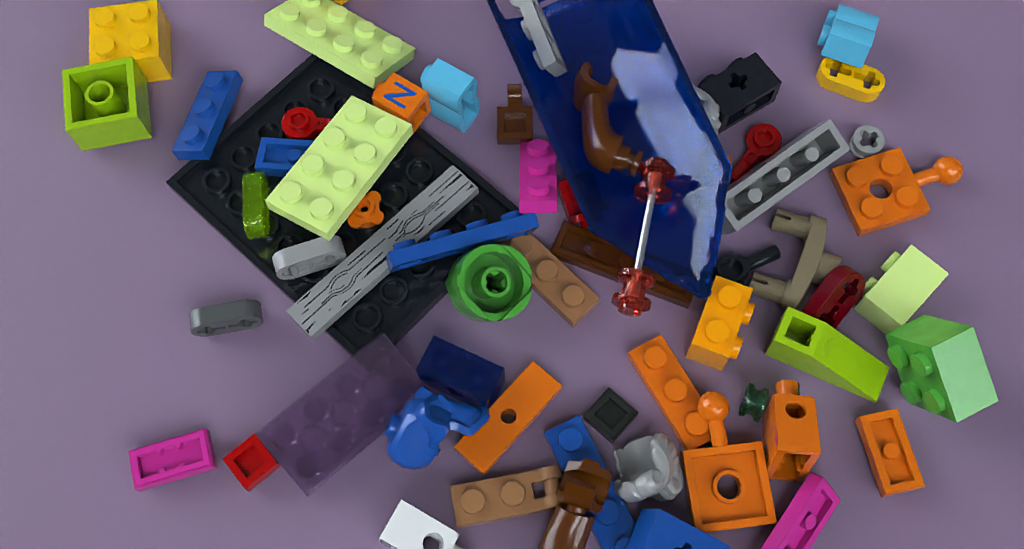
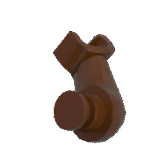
(584, 490)

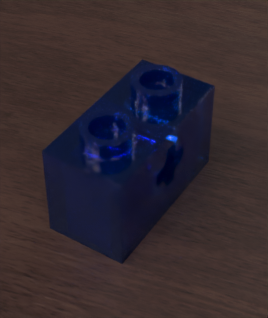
(460, 373)

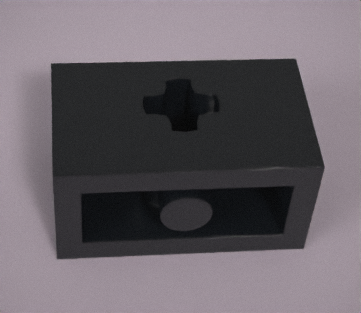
(741, 89)

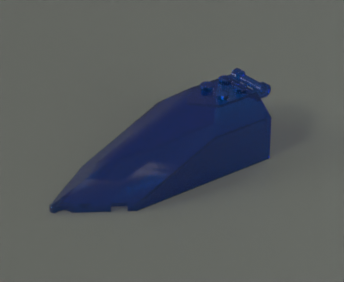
(655, 114)

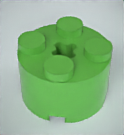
(510, 283)

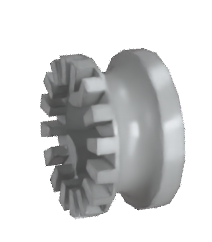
(866, 132)

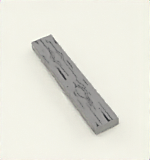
(368, 263)

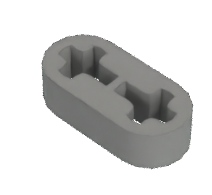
(308, 257)

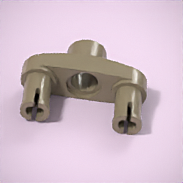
(812, 266)

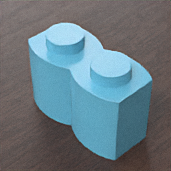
(848, 35)
(451, 94)

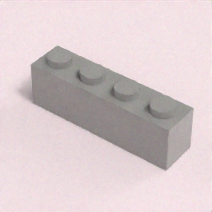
(781, 174)

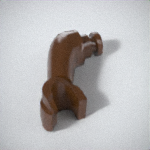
(600, 142)

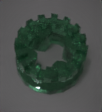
(754, 403)

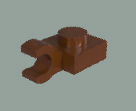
(515, 120)

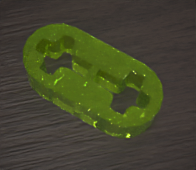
(255, 210)

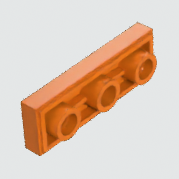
(525, 401)

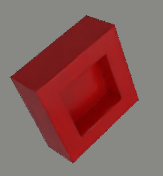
(251, 462)

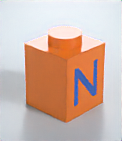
(402, 100)

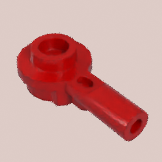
(303, 124)
(761, 143)

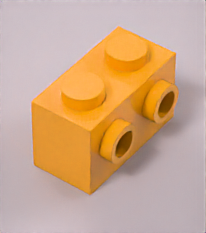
(719, 323)

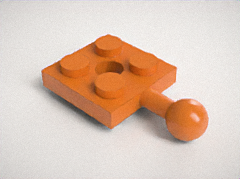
(903, 186)
(741, 461)

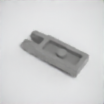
(537, 29)

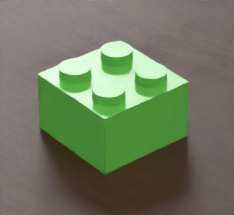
(941, 367)

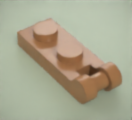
(505, 497)

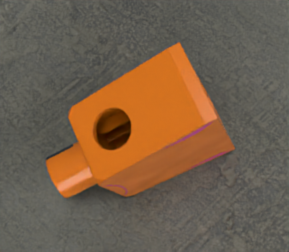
(790, 433)

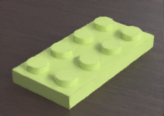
(341, 38)
(339, 167)

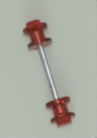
(635, 281)

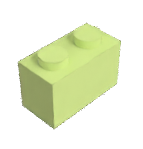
(900, 290)

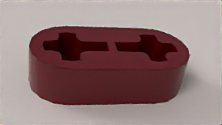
(832, 298)

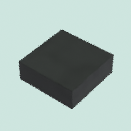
(610, 415)

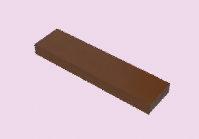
(589, 252)

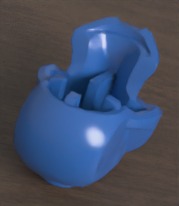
(425, 423)

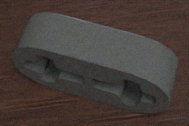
(225, 318)

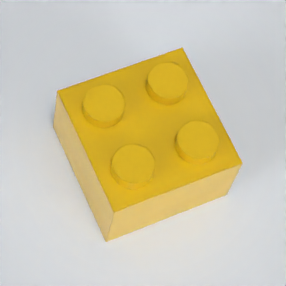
(132, 31)

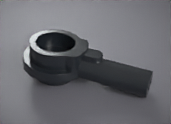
(738, 267)

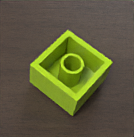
(106, 104)

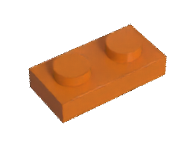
(889, 452)

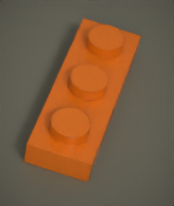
(671, 391)

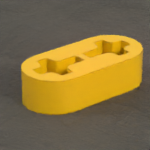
(850, 80)

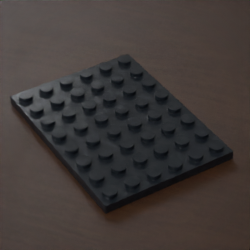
(400, 298)

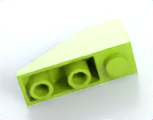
(826, 354)

